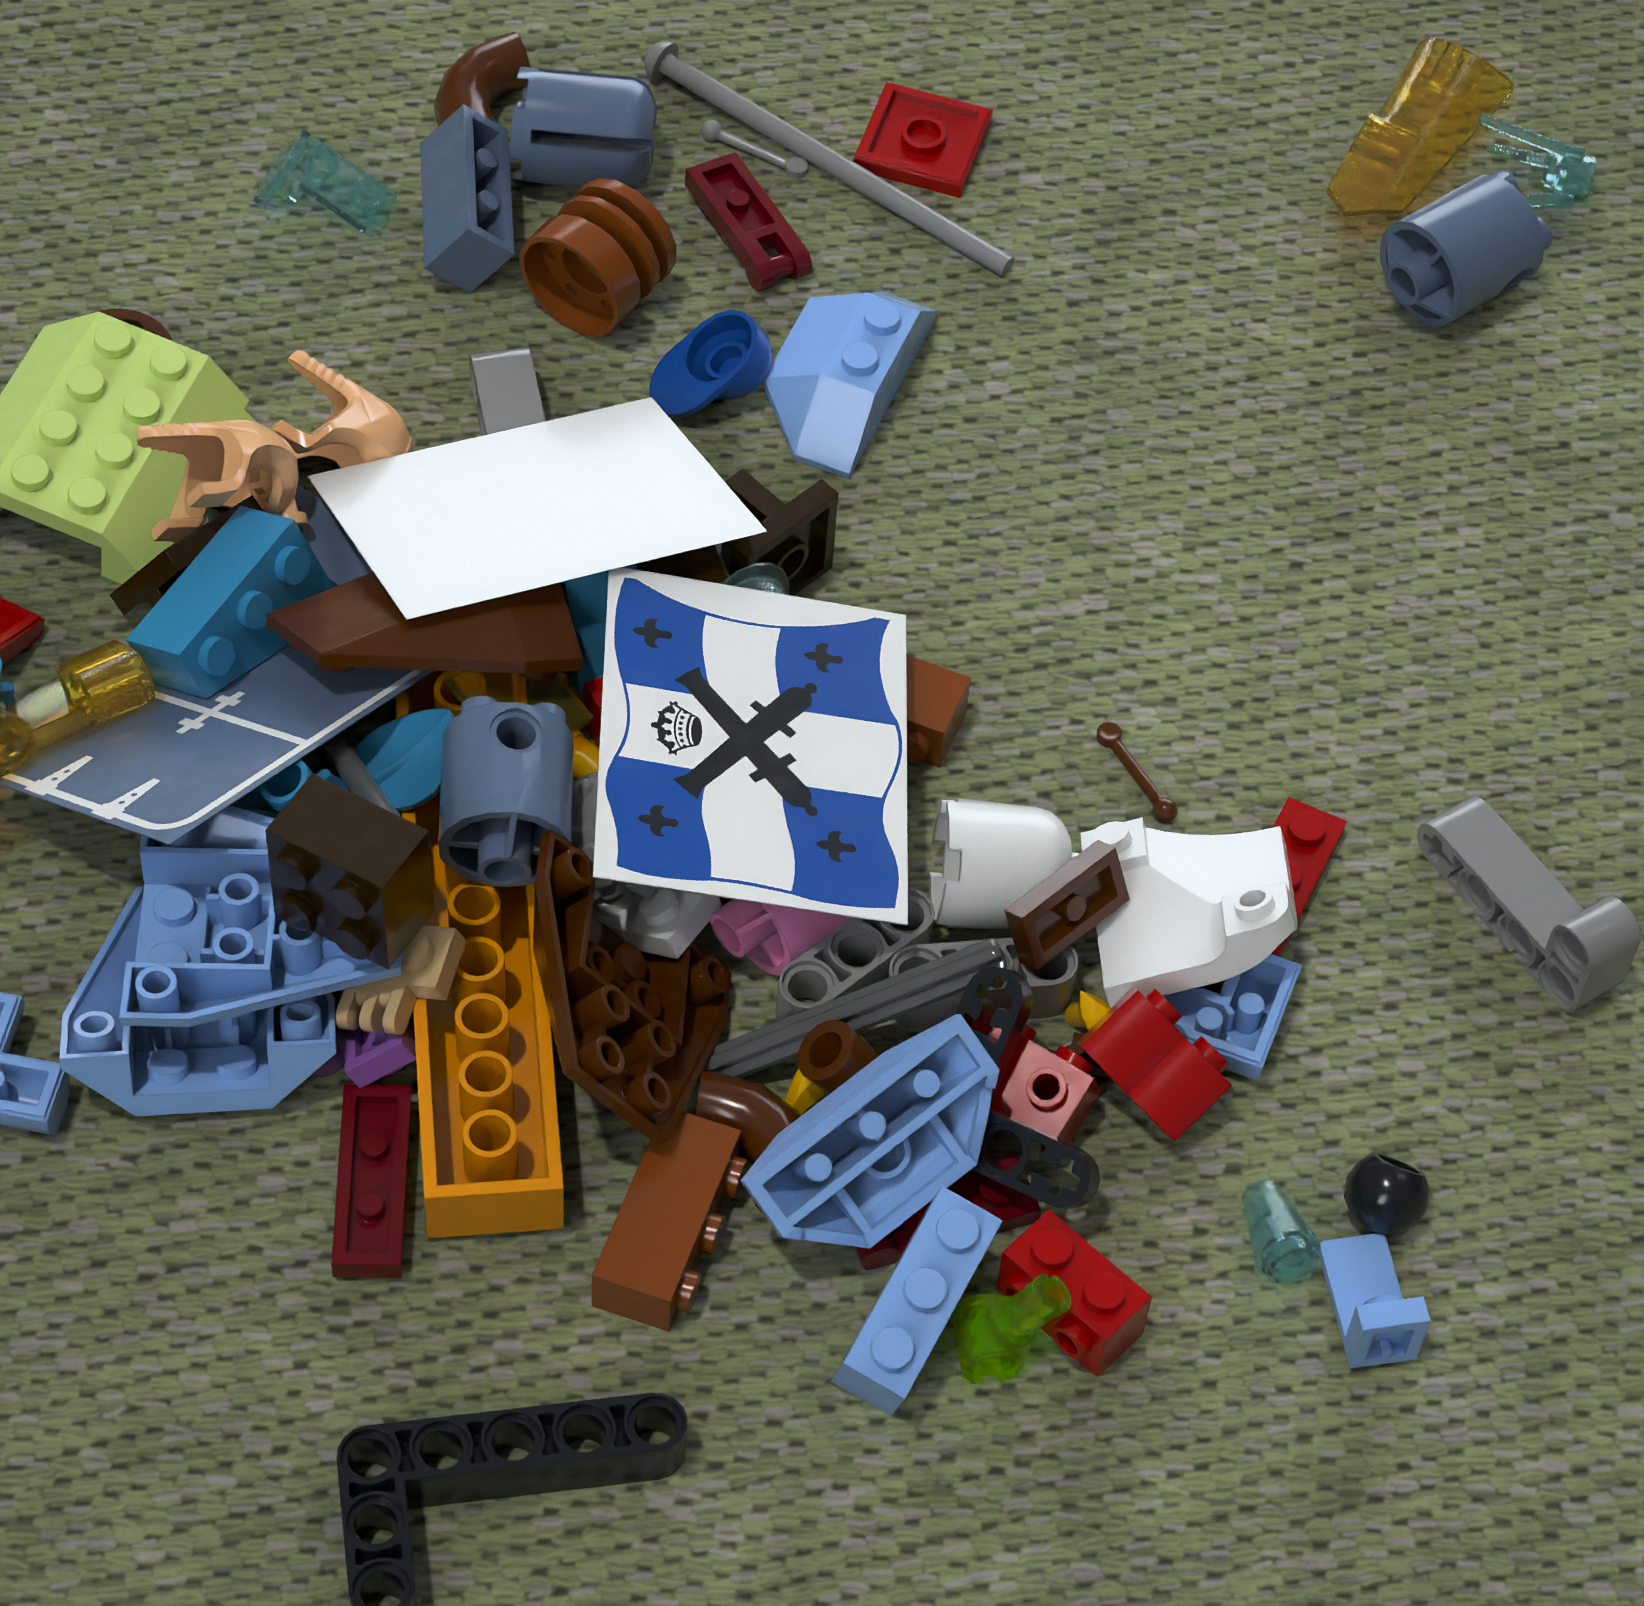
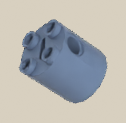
(1463, 249)
(503, 788)

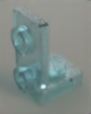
(329, 179)

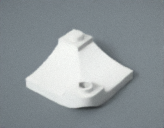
(1194, 908)

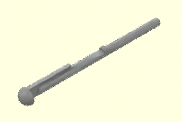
(662, 61)

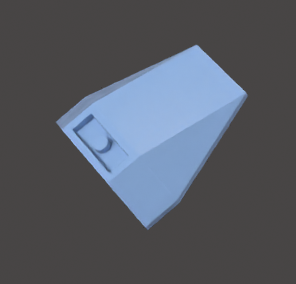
(213, 936)
(183, 1070)

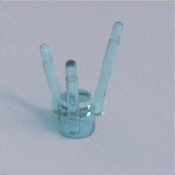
(1565, 167)

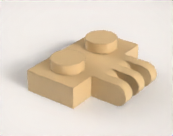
(427, 973)

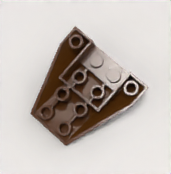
(364, 628)
(621, 1022)

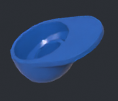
(717, 359)

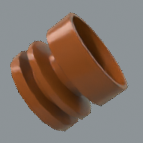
(598, 257)

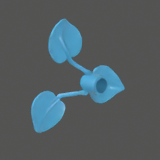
(399, 755)

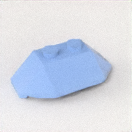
(843, 373)
(880, 1141)

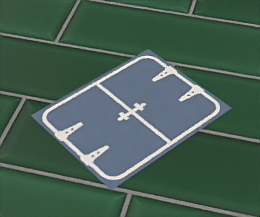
(194, 756)

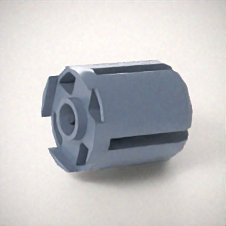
(582, 128)

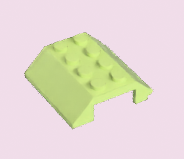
(74, 433)

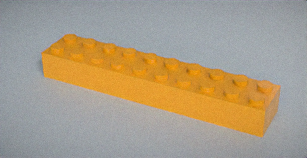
(484, 1050)

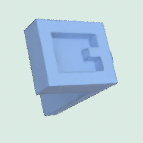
(1369, 1304)

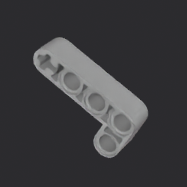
(1557, 941)

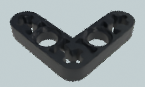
(1057, 1152)

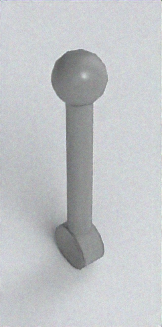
(795, 167)

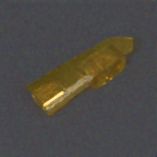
(1417, 129)
(83, 695)

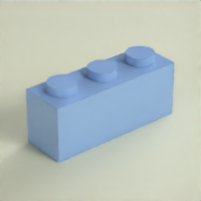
(916, 1301)

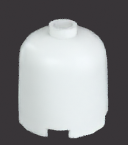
(992, 859)

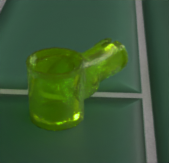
(996, 1327)

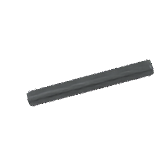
(857, 1009)

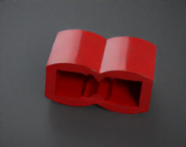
(1155, 1062)

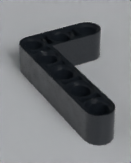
(483, 1475)

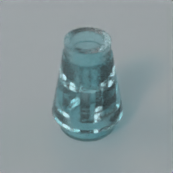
(1278, 1234)

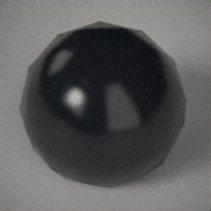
(1386, 1194)

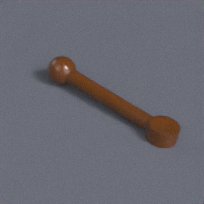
(1110, 736)

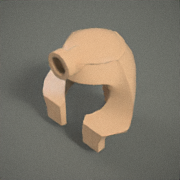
(359, 427)
(224, 468)

